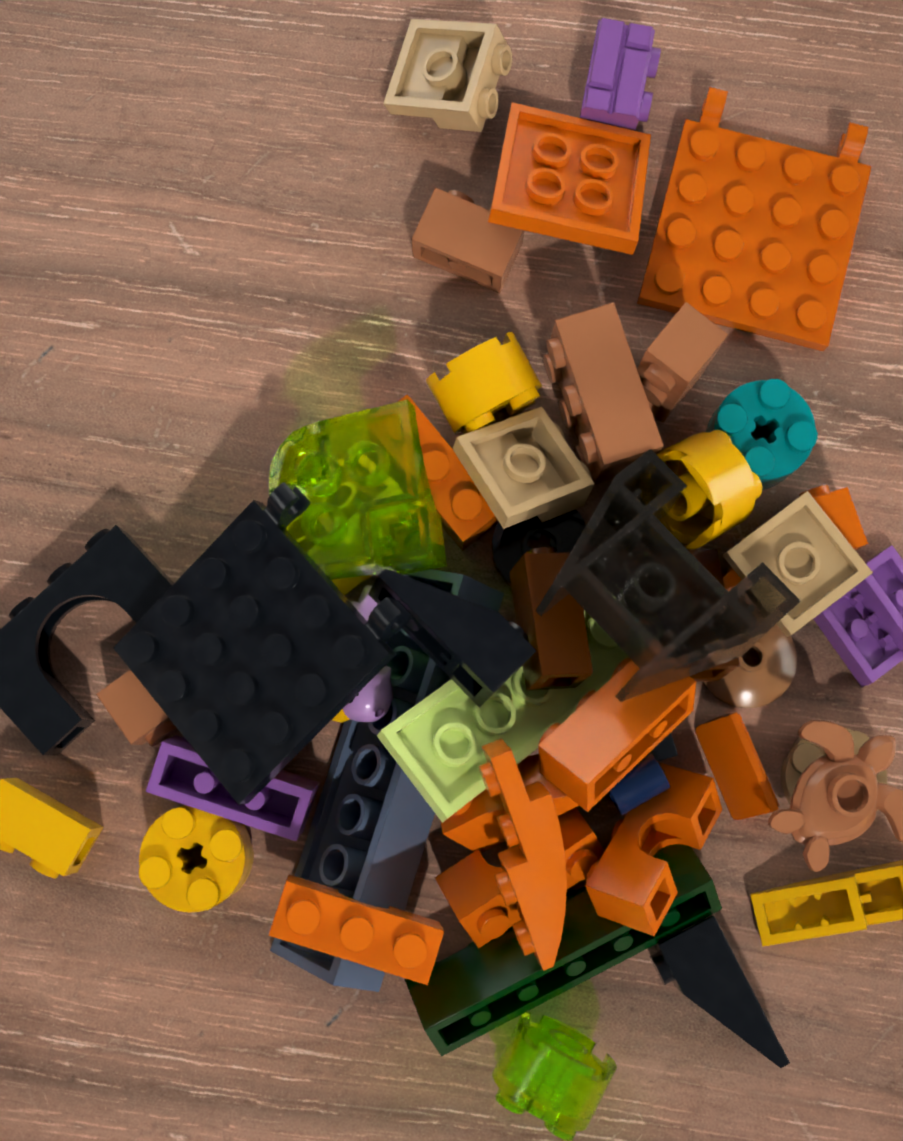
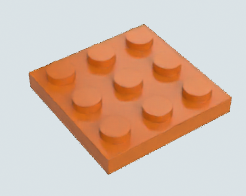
(571, 179)

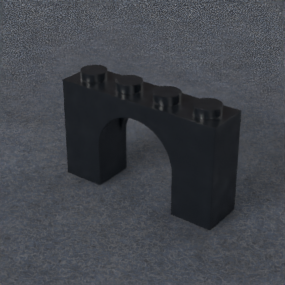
(30, 692)

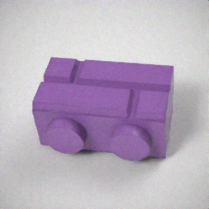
(618, 74)

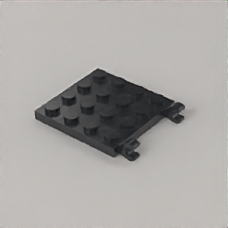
(257, 647)

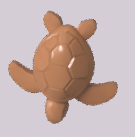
(839, 792)

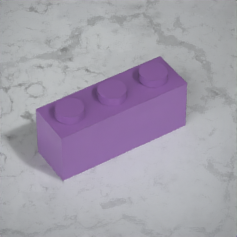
(186, 779)

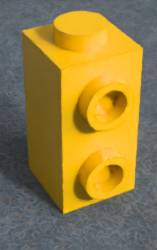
(44, 829)

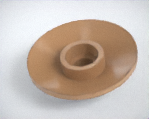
(763, 682)

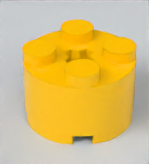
(485, 384)
(718, 488)
(168, 867)

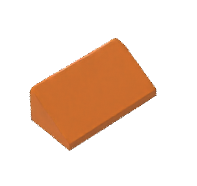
(736, 767)

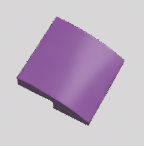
(868, 620)

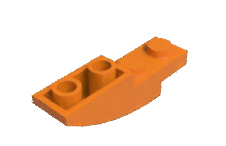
(534, 868)

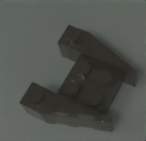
(654, 591)

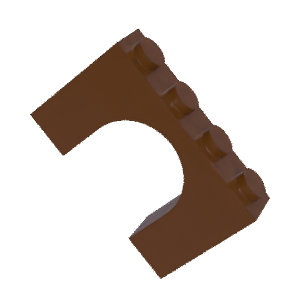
(561, 632)

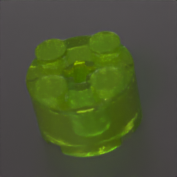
(552, 1075)

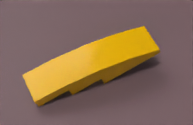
(830, 904)

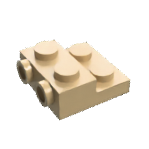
(449, 73)
(524, 468)

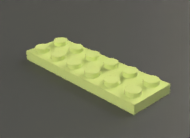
(444, 734)

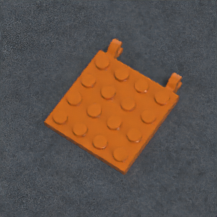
(756, 230)

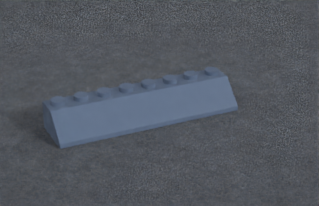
(369, 812)

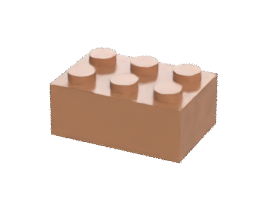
(600, 391)

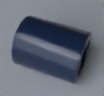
(639, 785)

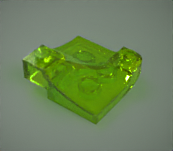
(364, 492)

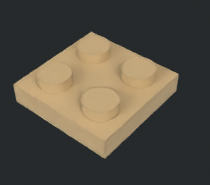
(806, 555)

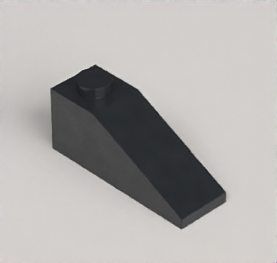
(460, 636)
(711, 977)

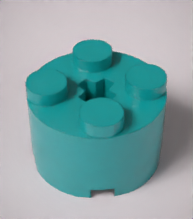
(782, 419)

